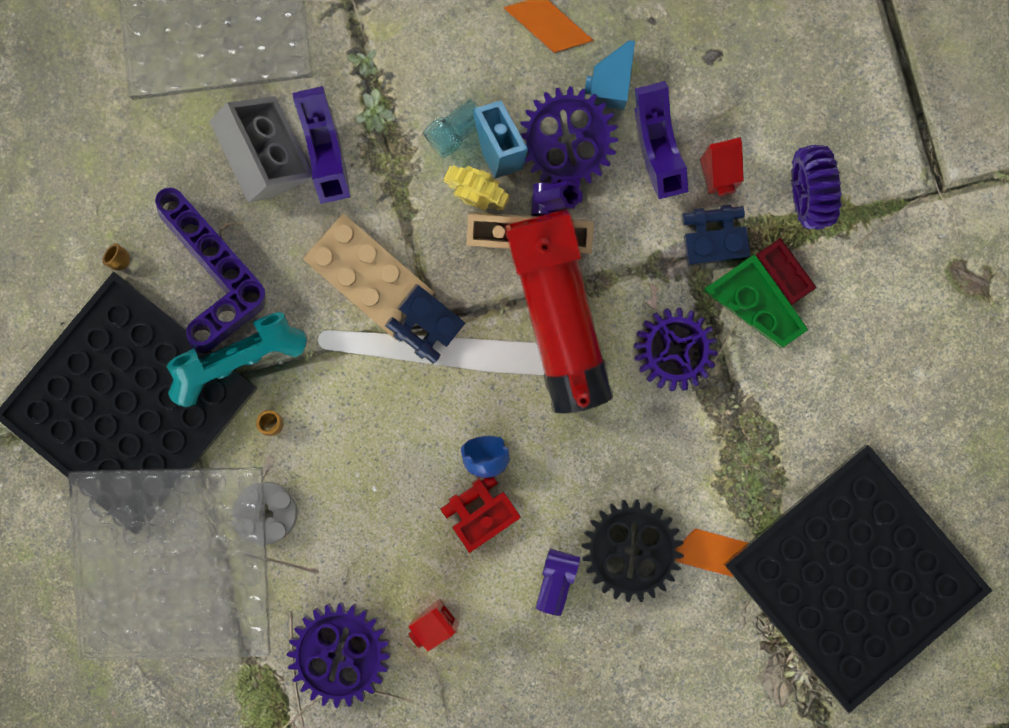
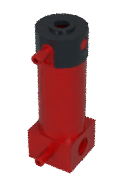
(560, 311)

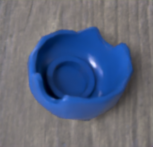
(485, 456)

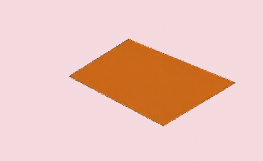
(548, 24)
(708, 551)

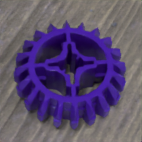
(816, 186)
(682, 362)

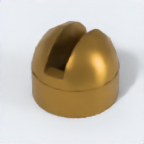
(116, 257)
(267, 419)

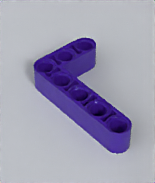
(215, 266)

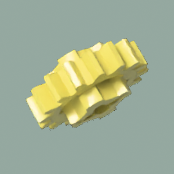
(476, 188)

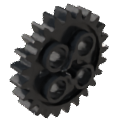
(603, 548)

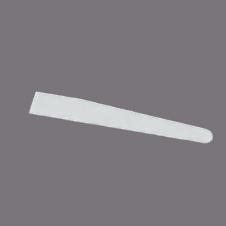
(460, 353)

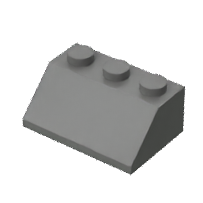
(260, 147)

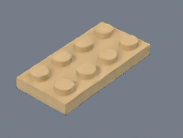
(363, 271)

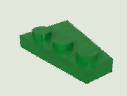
(758, 301)

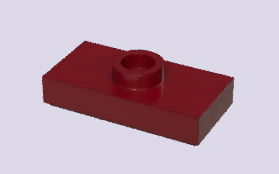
(786, 271)

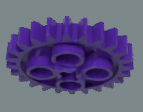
(596, 132)
(365, 662)

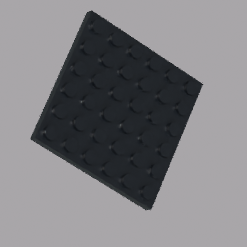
(105, 387)
(857, 578)

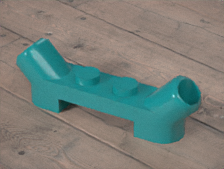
(192, 372)

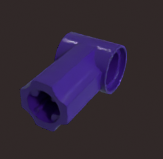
(555, 197)
(558, 574)

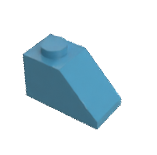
(612, 77)
(499, 139)

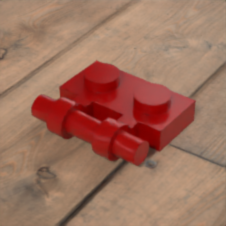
(484, 522)

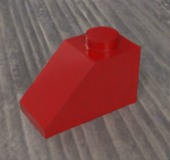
(723, 167)
(433, 626)

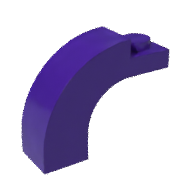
(658, 142)
(323, 145)

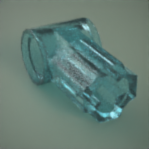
(448, 133)

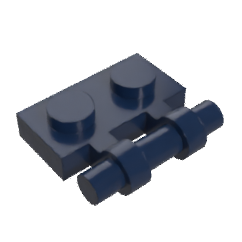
(715, 245)
(431, 316)

